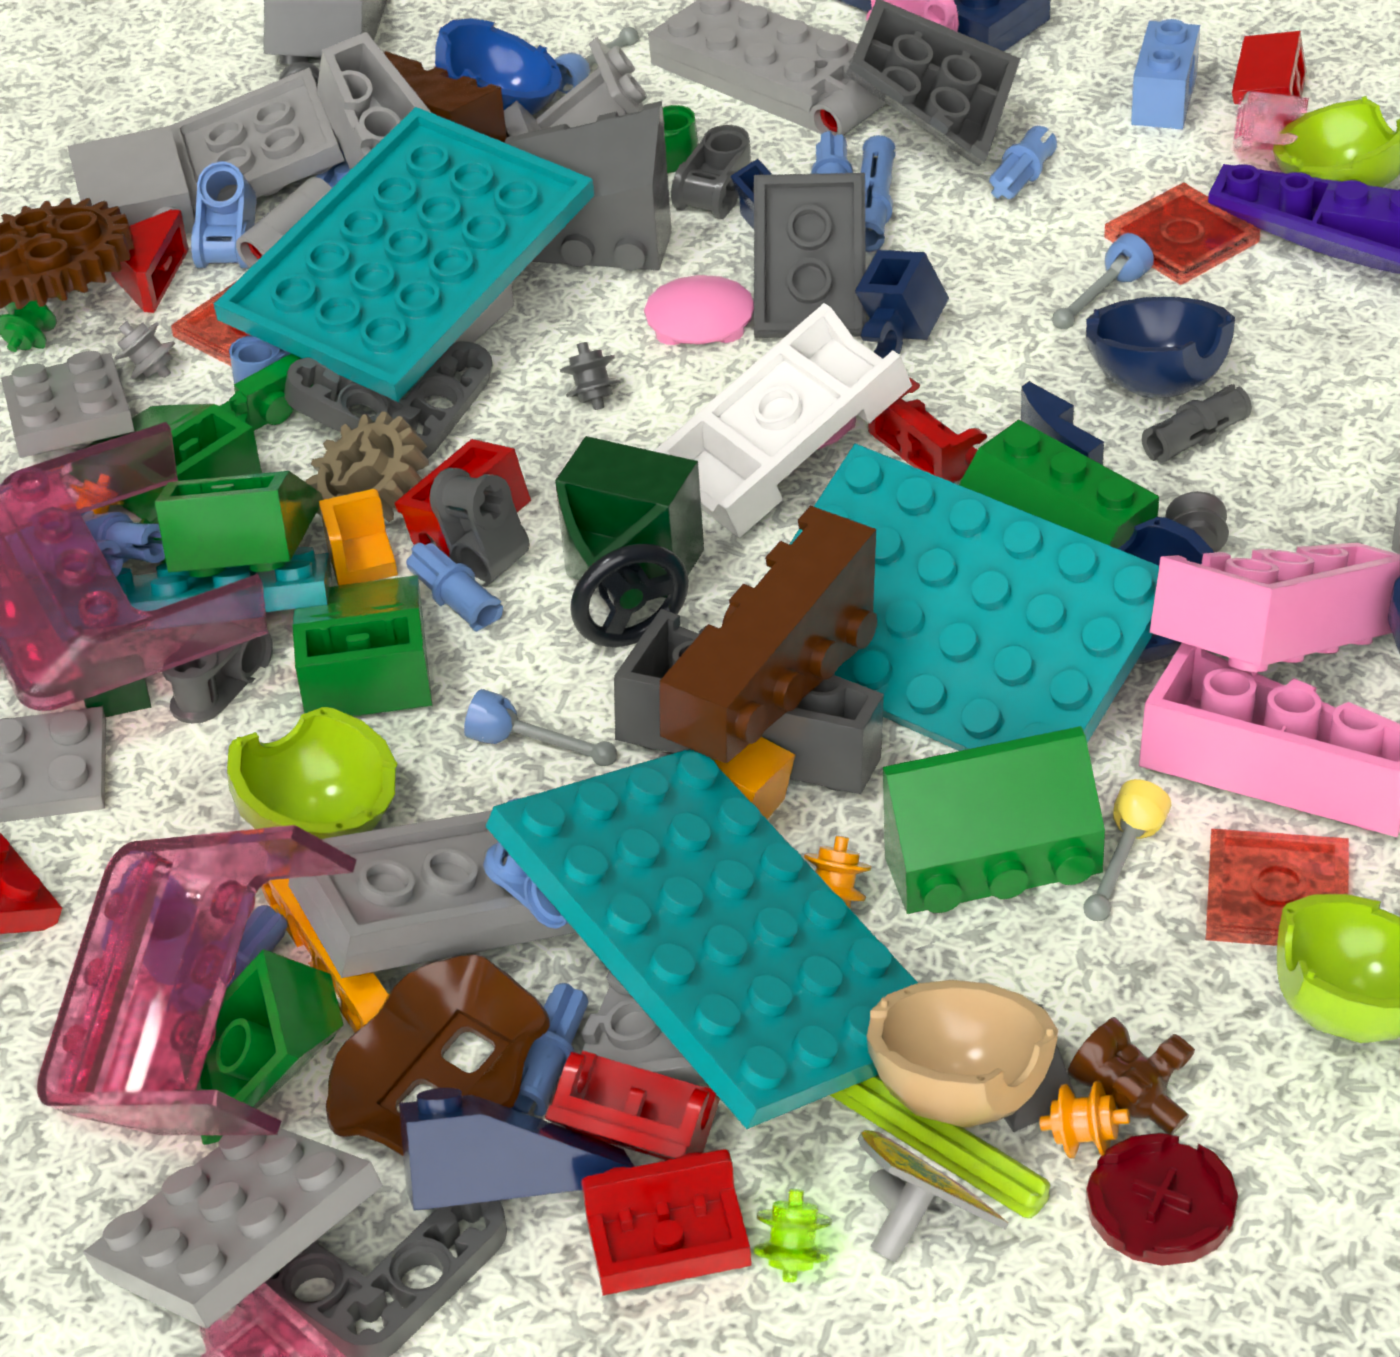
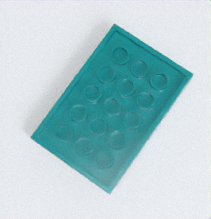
(405, 252)
(986, 611)
(710, 927)

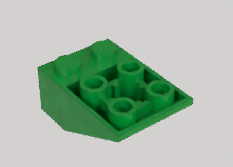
(205, 445)
(234, 521)
(363, 649)

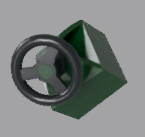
(628, 532)

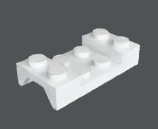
(782, 415)

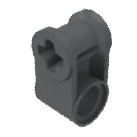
(705, 176)
(478, 522)
(211, 682)

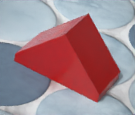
(155, 259)

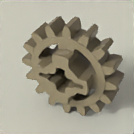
(372, 456)

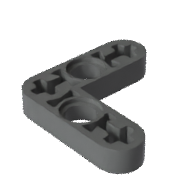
(439, 380)
(364, 1296)

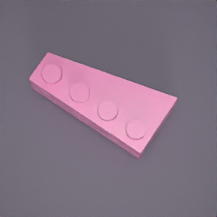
(1276, 602)
(1272, 742)

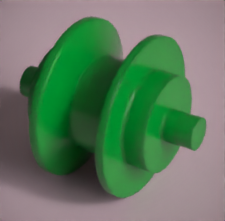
(24, 326)

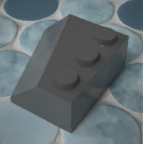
(935, 77)
(630, 213)

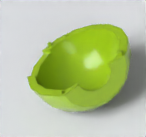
(1343, 144)
(322, 776)
(1341, 965)

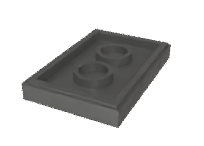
(808, 249)

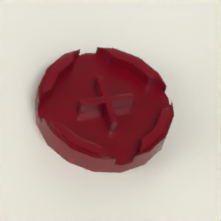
(1161, 1199)

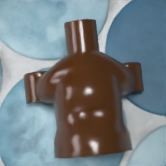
(1132, 1077)

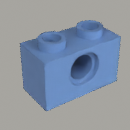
(1165, 74)

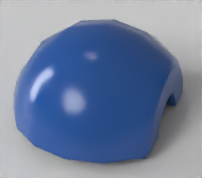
(498, 58)

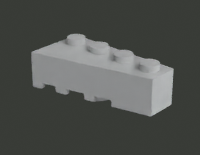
(362, 95)

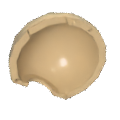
(960, 1050)

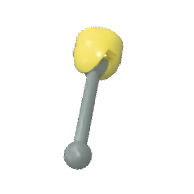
(1139, 814)

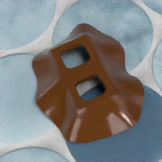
(416, 1028)

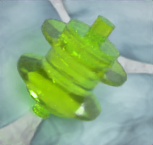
(793, 1235)

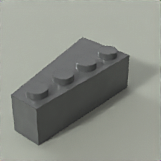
(830, 731)

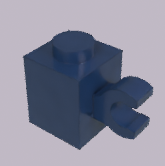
(900, 299)

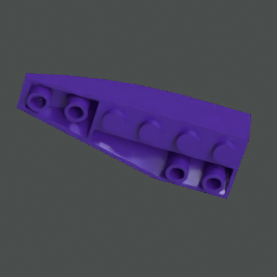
(1323, 215)

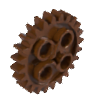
(60, 250)

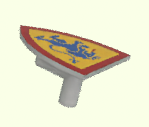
(910, 1200)

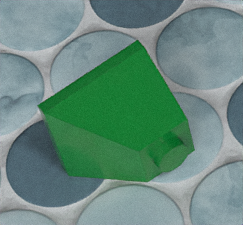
(269, 1029)

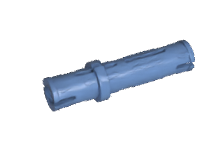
(877, 187)

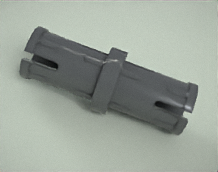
(1196, 423)

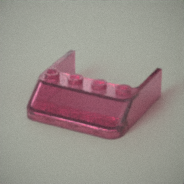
(61, 607)
(157, 975)

